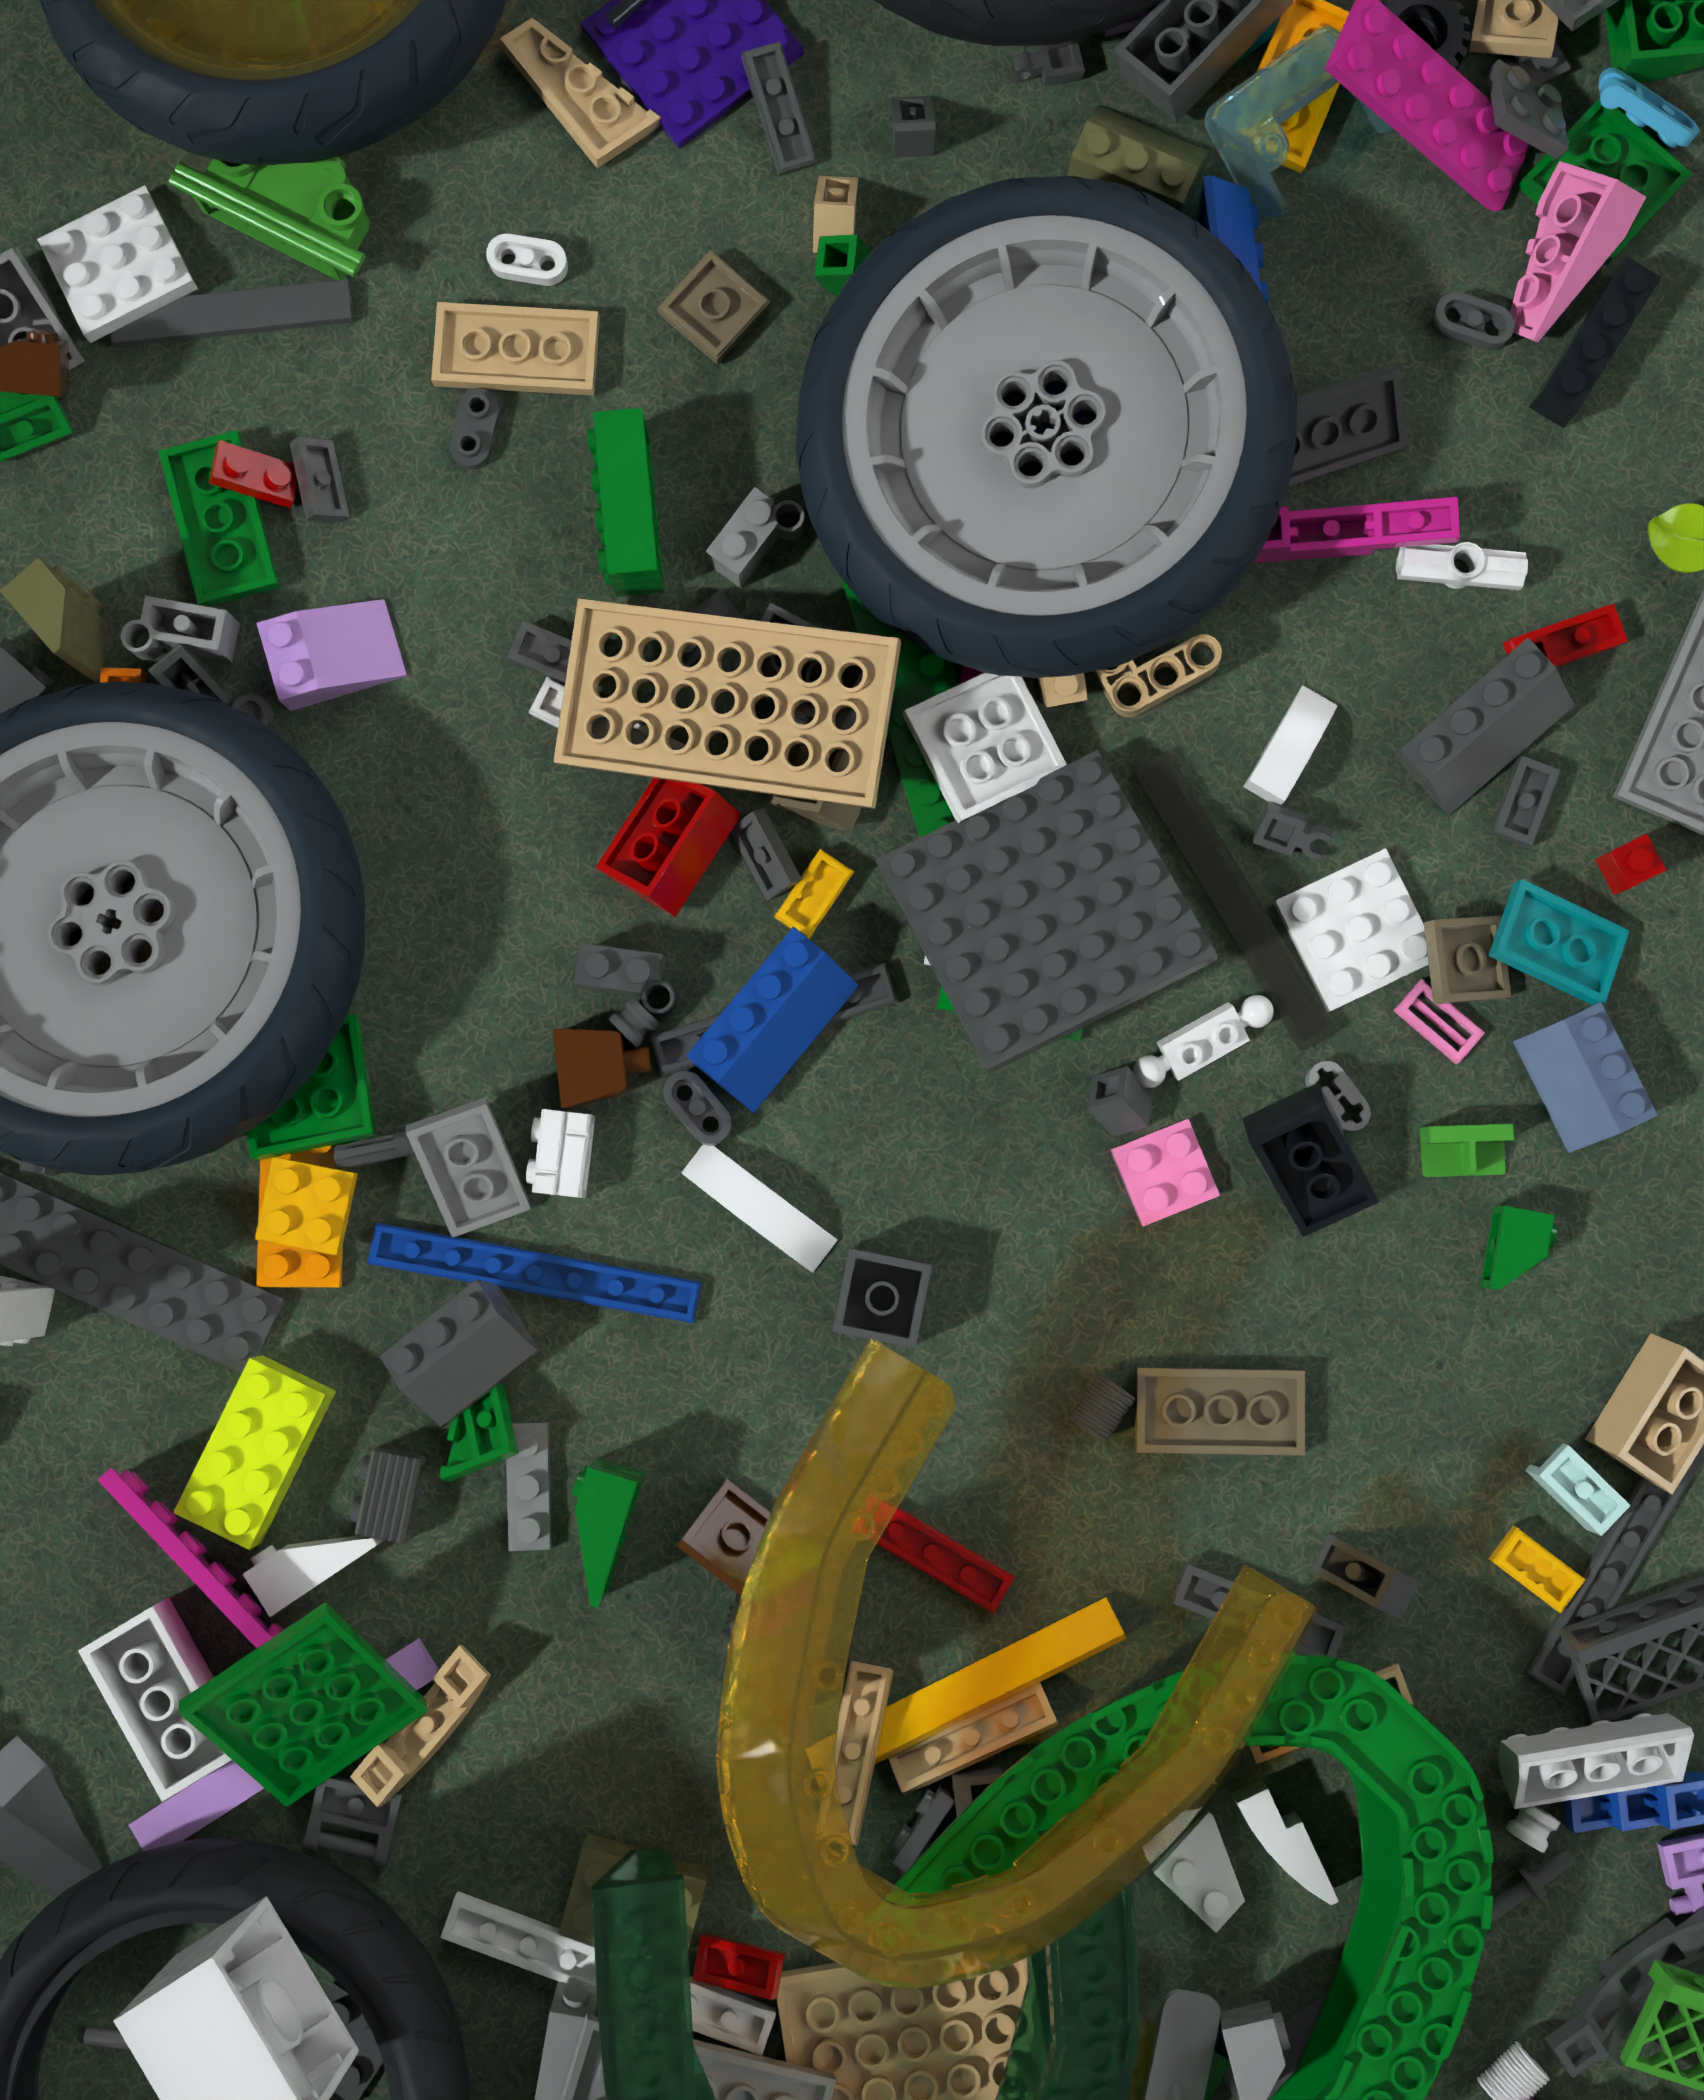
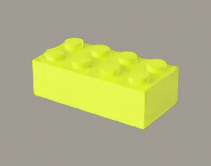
(254, 1452)

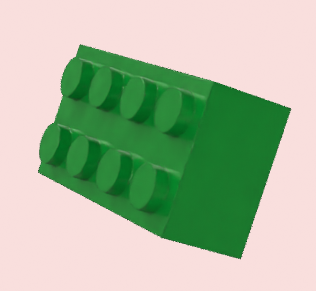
(627, 502)

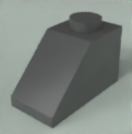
(1365, 1576)

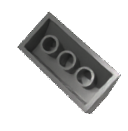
(1487, 727)

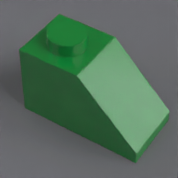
(1515, 1244)

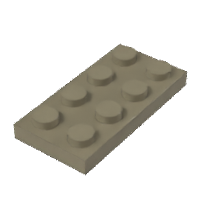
(1220, 1411)

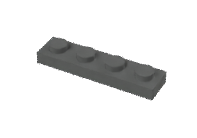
(1205, 1592)

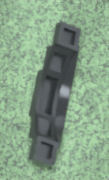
(1616, 2001)

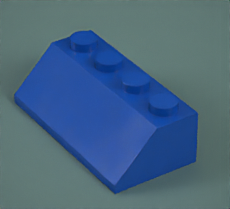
(1230, 217)
(773, 1020)

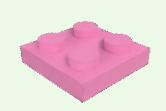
(1165, 1172)

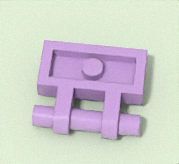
(1684, 1868)

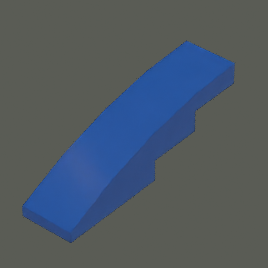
(1668, 1805)

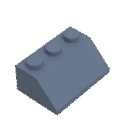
(1585, 1077)

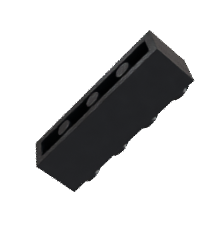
(1595, 342)

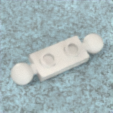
(1203, 1041)

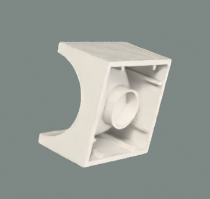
(238, 2019)

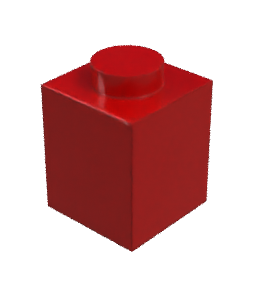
(1630, 864)

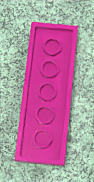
(1426, 102)
(188, 1553)

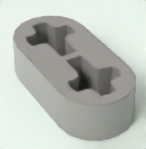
(1345, 1089)

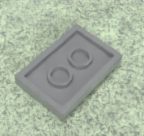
(468, 1167)

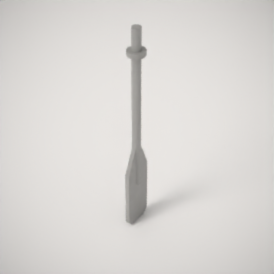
(1182, 2047)

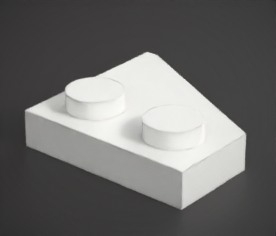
(1202, 1873)

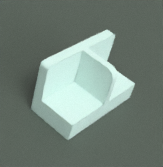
(1579, 1490)

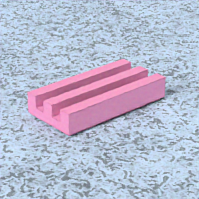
(1465, 1045)

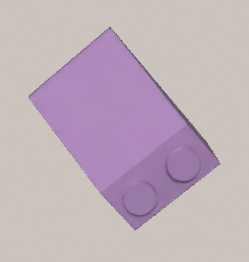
(330, 652)

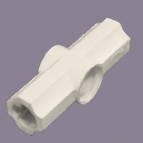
(1486, 566)

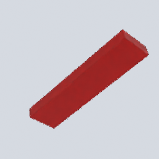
(945, 1560)

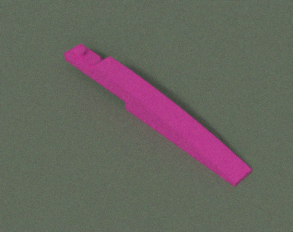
(1360, 529)

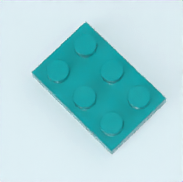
(1559, 943)

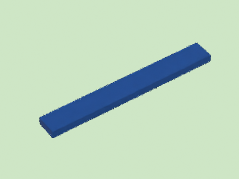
(535, 1272)

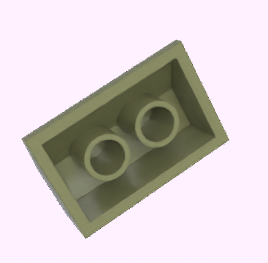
(1137, 157)
(61, 615)

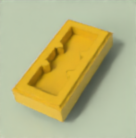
(814, 894)
(1536, 1569)

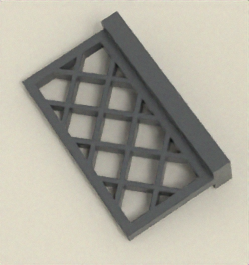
(1631, 1625)

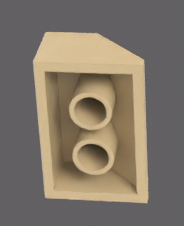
(1655, 1414)

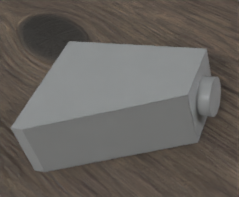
(562, 2035)

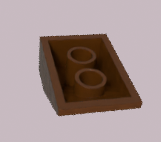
(35, 365)

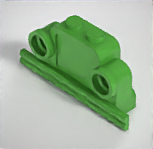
(292, 207)

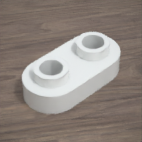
(529, 255)

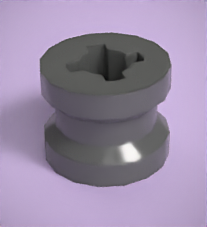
(634, 1021)

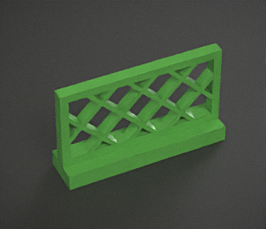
(1686, 1991)

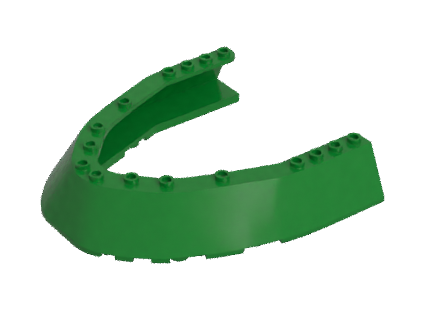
(1422, 1857)

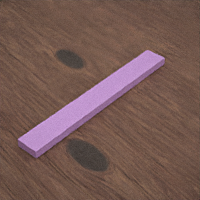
(231, 1785)

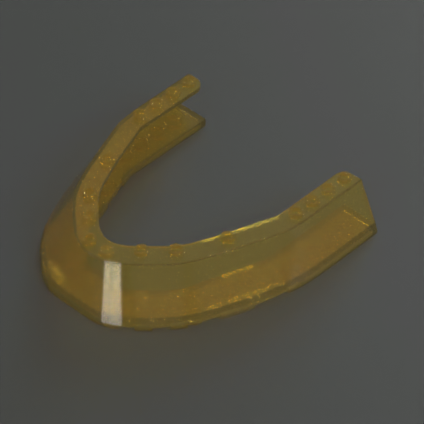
(786, 1701)

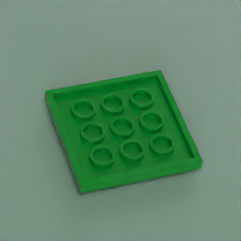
(303, 1705)

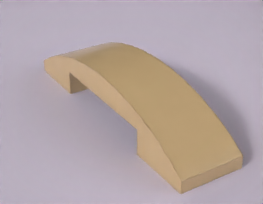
(408, 1750)

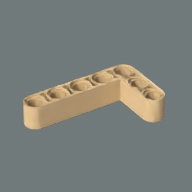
(1143, 678)

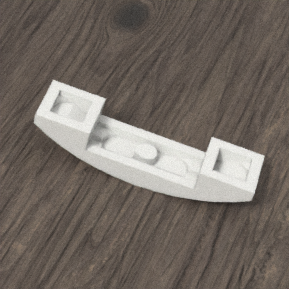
(759, 1207)

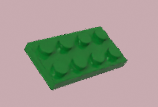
(217, 526)

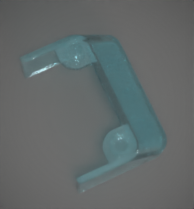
(1249, 117)

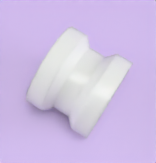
(1533, 1827)

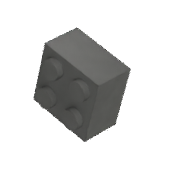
(882, 1298)

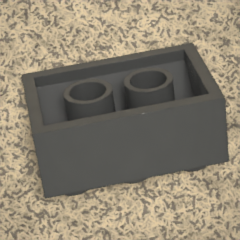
(460, 1352)

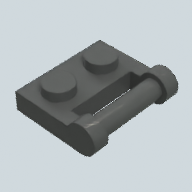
(345, 1804)

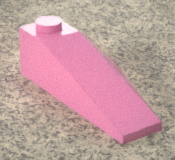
(1577, 231)

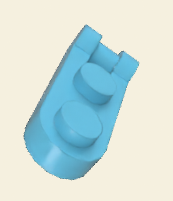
(1646, 108)

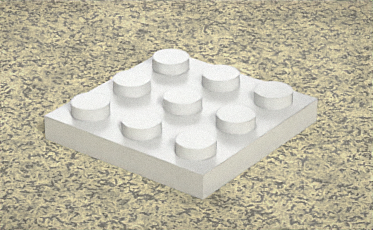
(117, 264)
(983, 742)
(1355, 930)

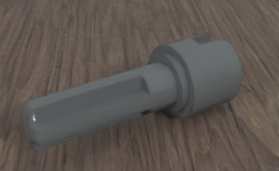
(373, 1150)

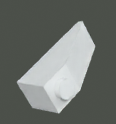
(299, 1567)

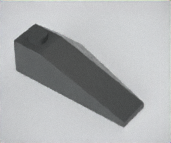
(39, 1824)

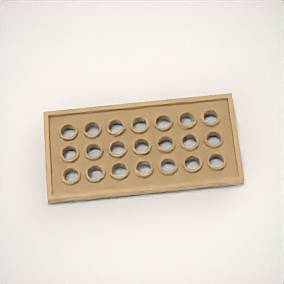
(734, 768)

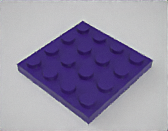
(687, 56)

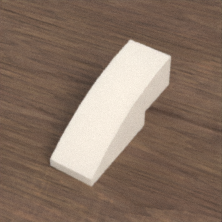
(1290, 746)
(1284, 1839)

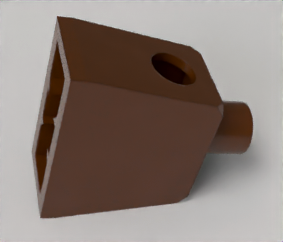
(595, 1065)

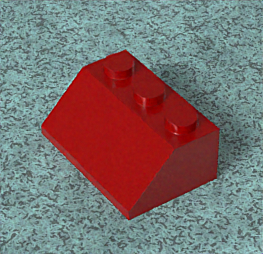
(669, 842)

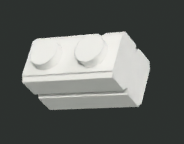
(561, 1153)

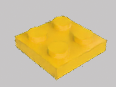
(306, 1206)

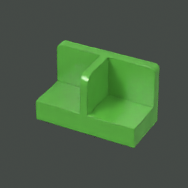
(1464, 1149)

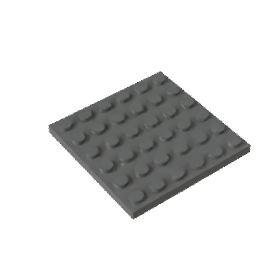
(1045, 912)

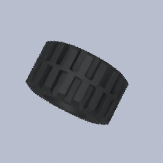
(1437, 23)

